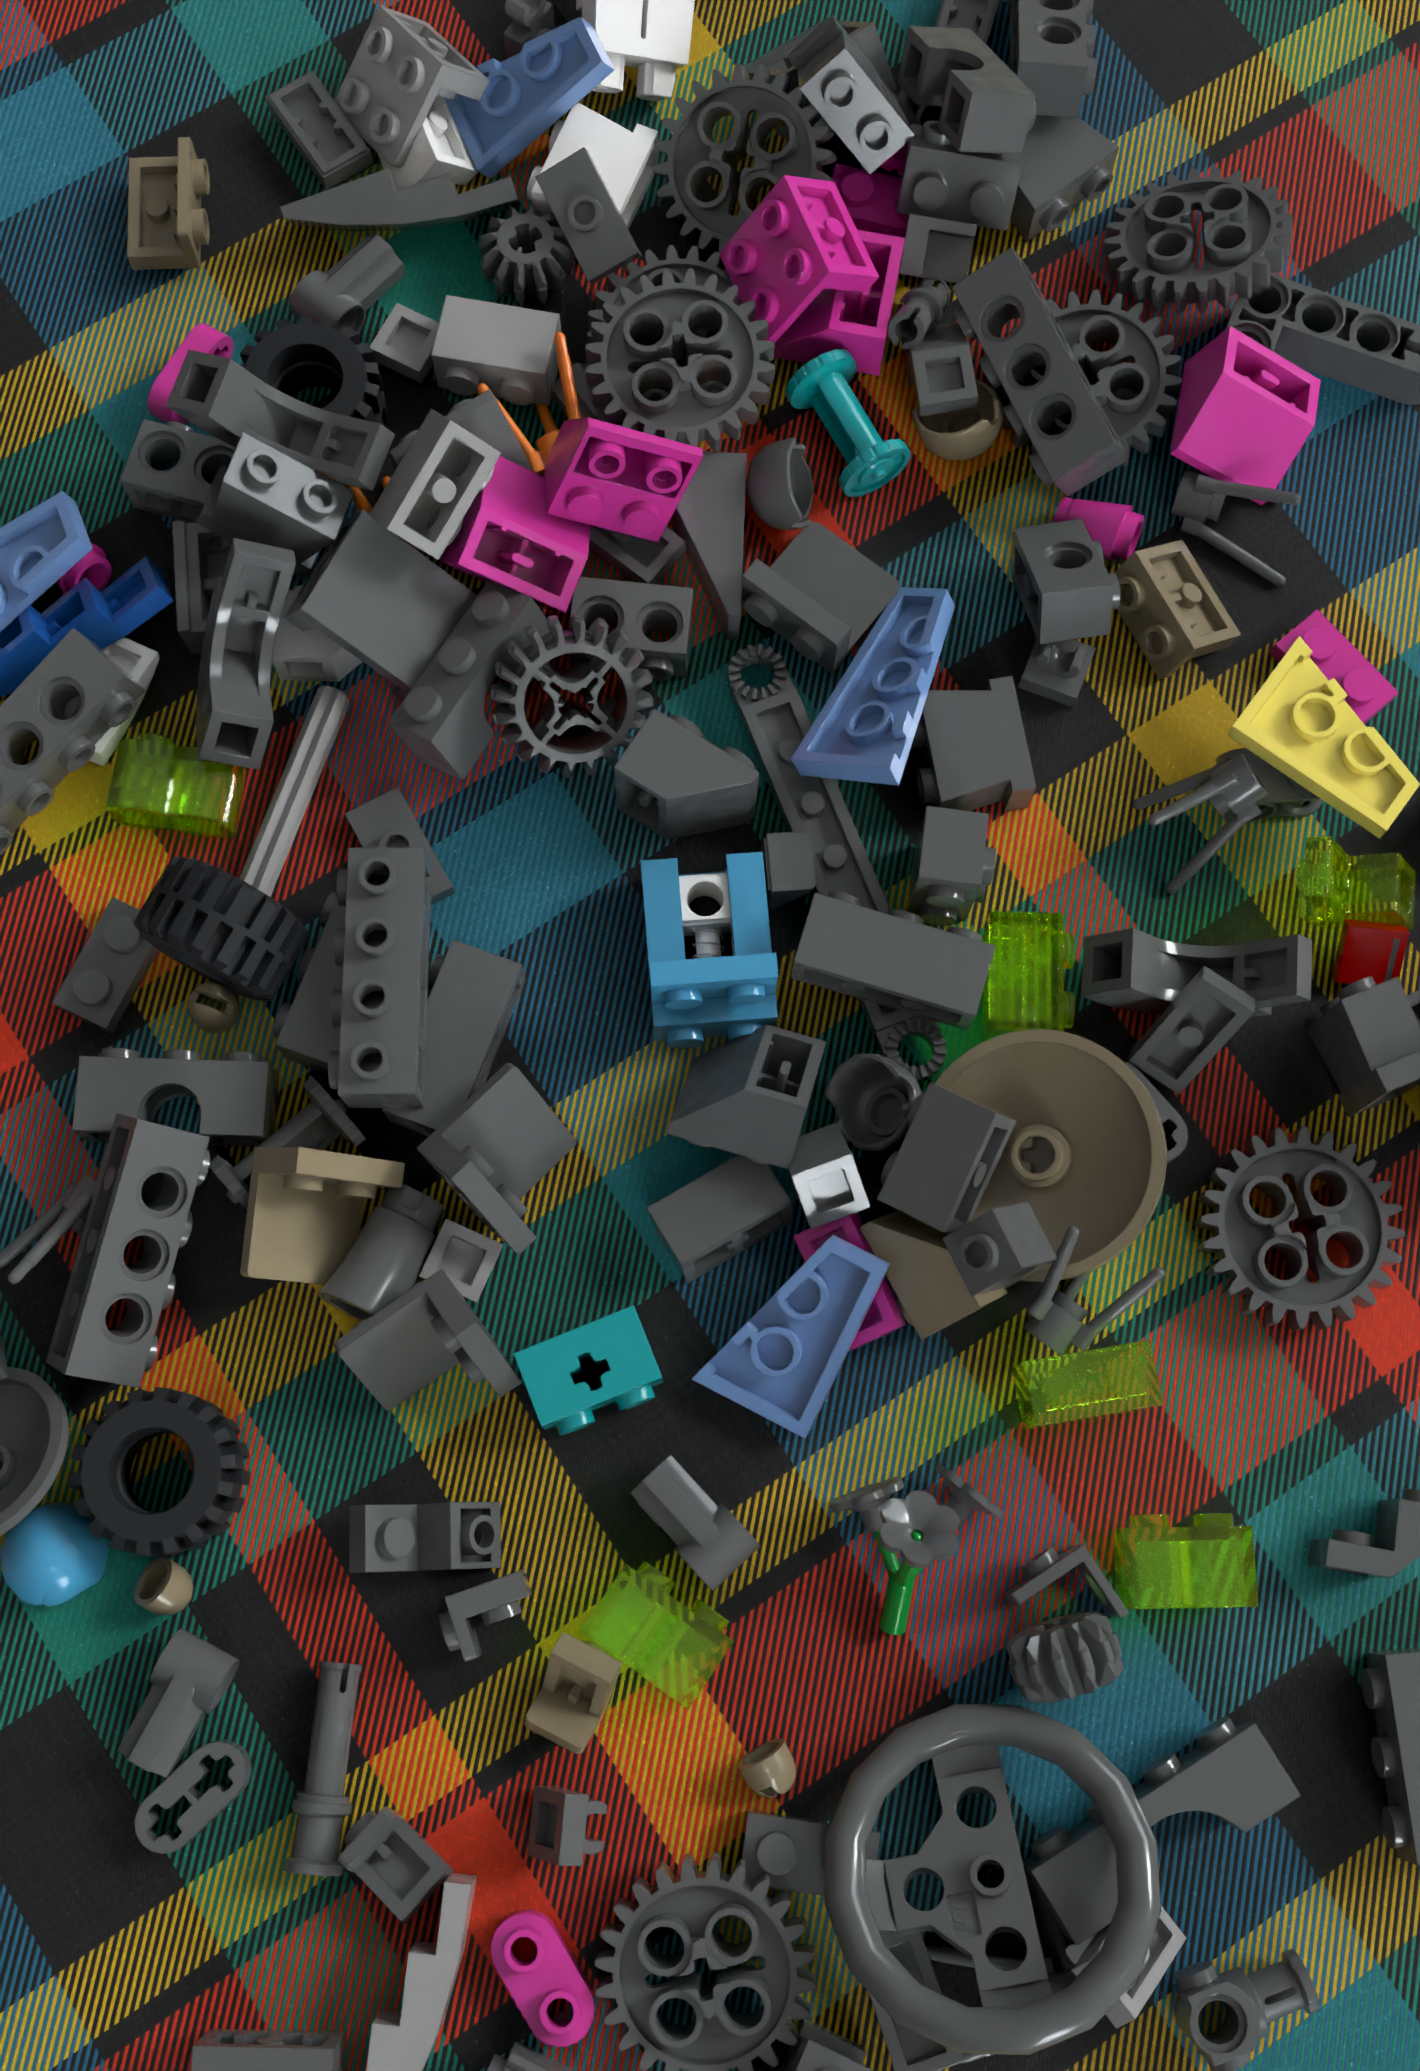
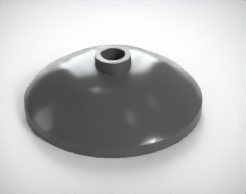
(31, 1443)

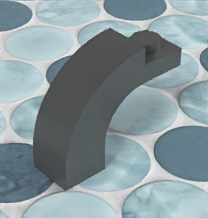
(230, 400)
(237, 654)
(1148, 973)

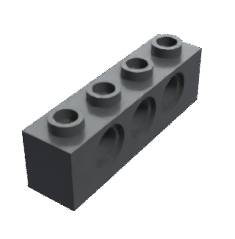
(1053, 52)
(1089, 444)
(37, 713)
(99, 1276)

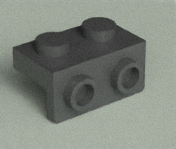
(957, 184)

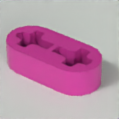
(201, 339)

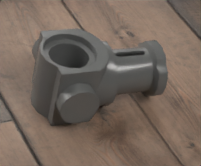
(1248, 2004)

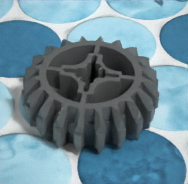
(584, 676)

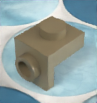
(573, 1693)

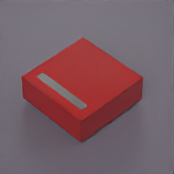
(1369, 951)

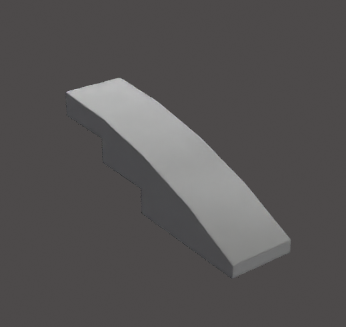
(407, 2037)

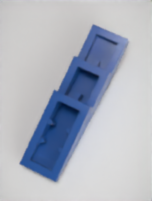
(95, 614)

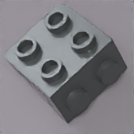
(818, 595)

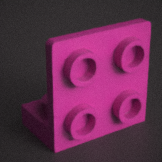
(794, 250)

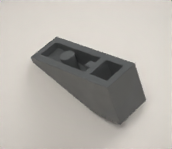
(713, 528)

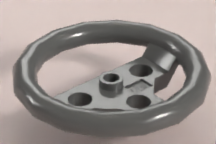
(869, 1895)

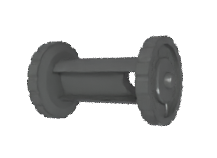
(312, 1128)

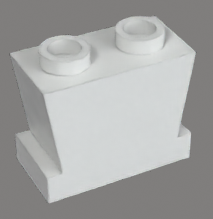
(621, 157)

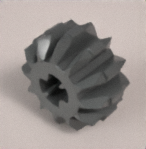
(526, 255)
(1065, 1657)

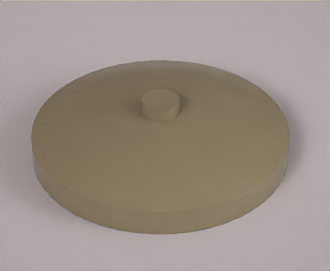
(1082, 1141)

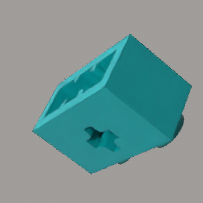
(553, 1364)

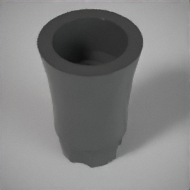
(385, 1254)

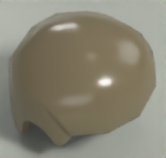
(963, 432)

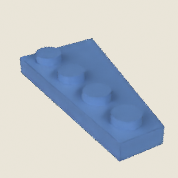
(38, 552)
(881, 696)

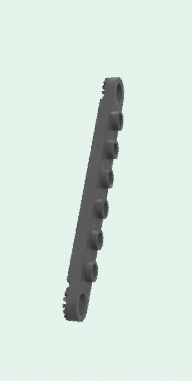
(776, 727)

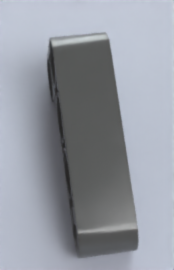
(1342, 329)

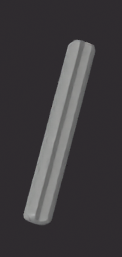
(295, 789)

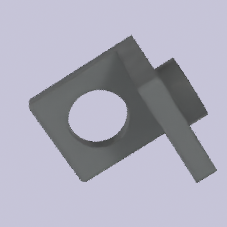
(1050, 1566)

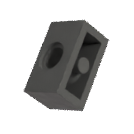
(1063, 581)

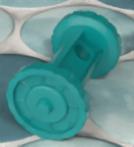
(825, 386)

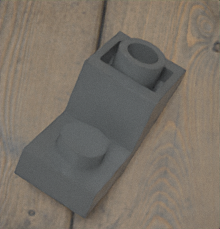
(942, 371)
(424, 1537)
(1395, 1542)

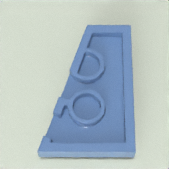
(529, 93)
(799, 1339)

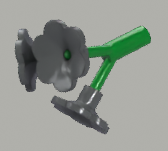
(913, 1529)

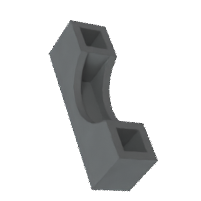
(1225, 1775)

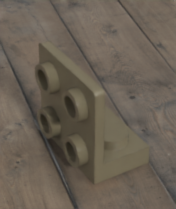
(307, 1210)

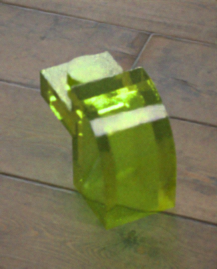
(1353, 887)

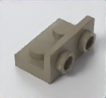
(1172, 607)

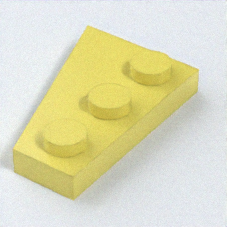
(1319, 742)

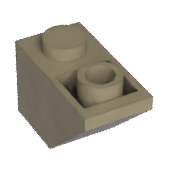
(923, 1273)

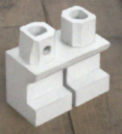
(642, 36)

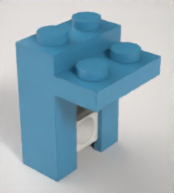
(713, 991)

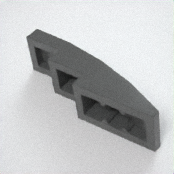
(378, 205)

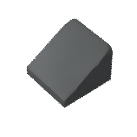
(787, 867)

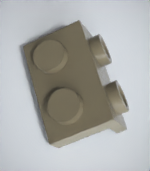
(166, 210)

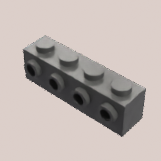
(383, 978)

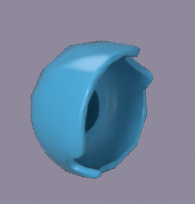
(52, 1555)

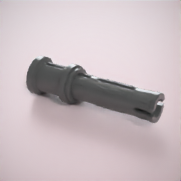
(323, 1801)

